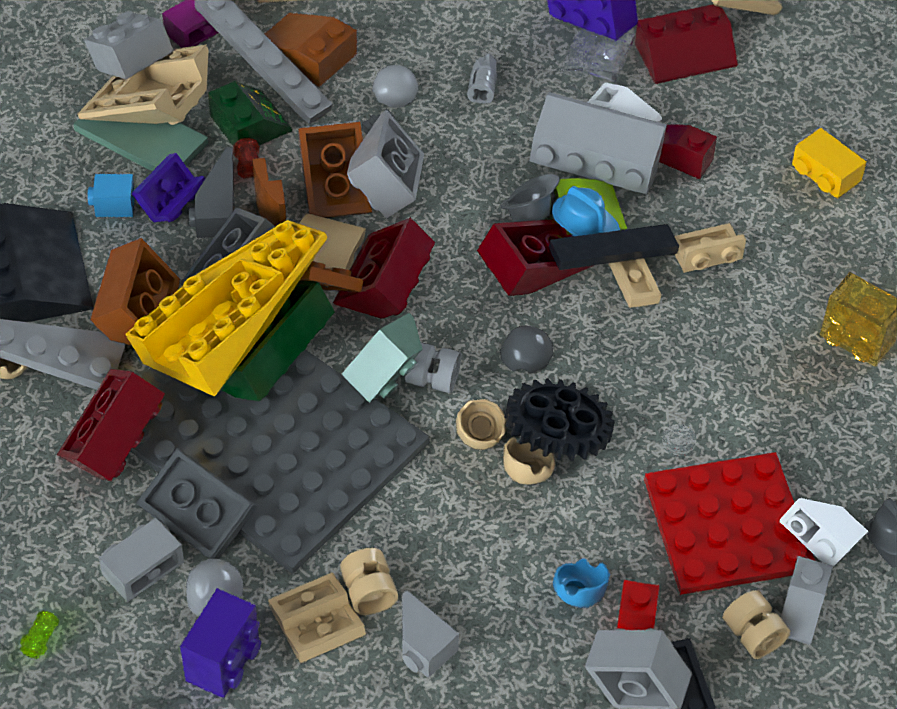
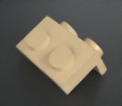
(709, 247)

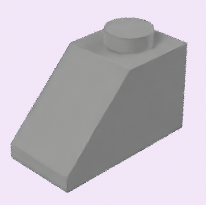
(805, 598)
(425, 637)

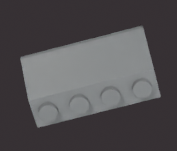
(598, 143)

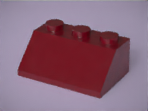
(686, 43)
(389, 269)
(112, 424)

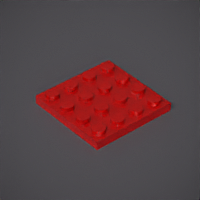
(725, 522)

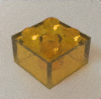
(861, 319)

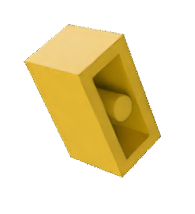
(828, 163)

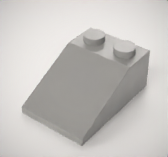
(387, 166)

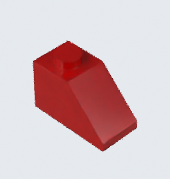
(638, 606)

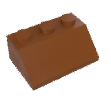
(131, 289)

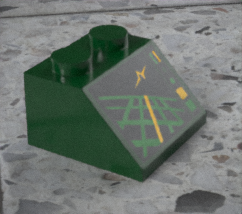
(246, 114)

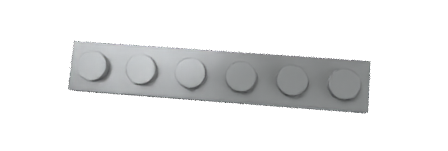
(265, 58)

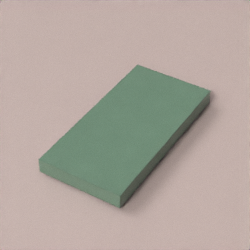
(144, 142)

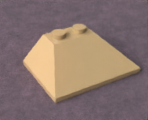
(156, 93)

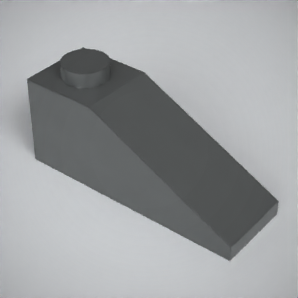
(214, 198)

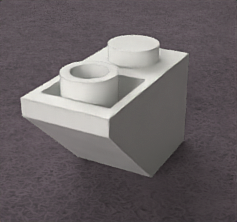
(623, 100)
(823, 529)

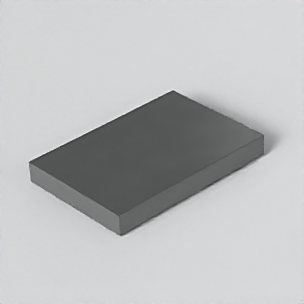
(196, 505)

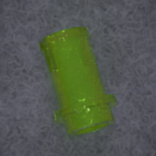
(35, 642)

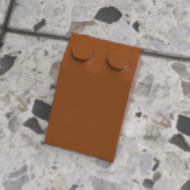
(315, 44)
(325, 164)

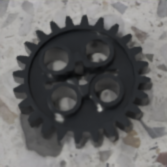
(559, 419)

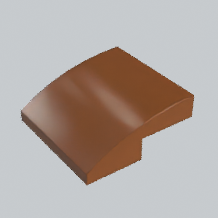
(268, 194)

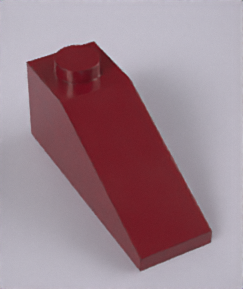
(688, 149)

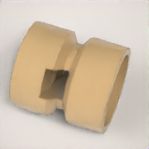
(368, 581)
(758, 627)

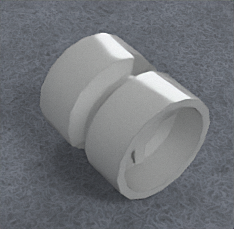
(447, 372)

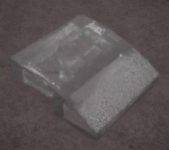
(596, 55)

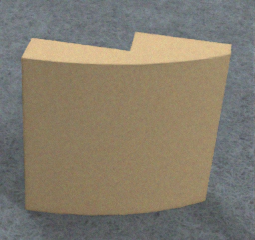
(341, 242)
(316, 617)

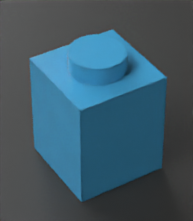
(112, 195)

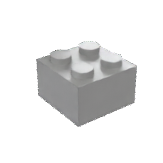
(128, 44)
(638, 669)

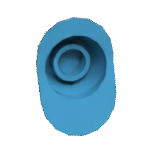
(583, 213)

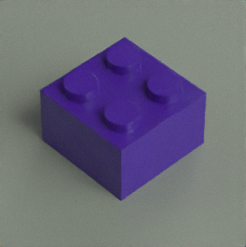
(221, 643)

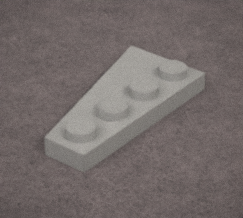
(60, 351)

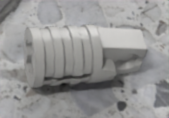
(483, 80)

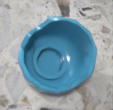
(590, 579)

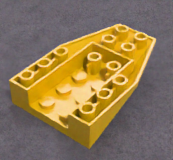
(225, 309)

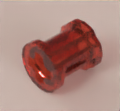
(245, 151)

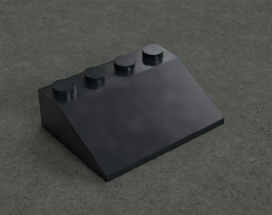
(40, 264)

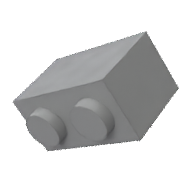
(141, 559)

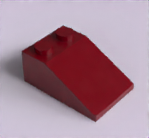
(521, 255)

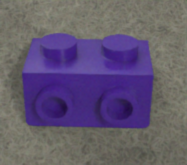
(167, 189)

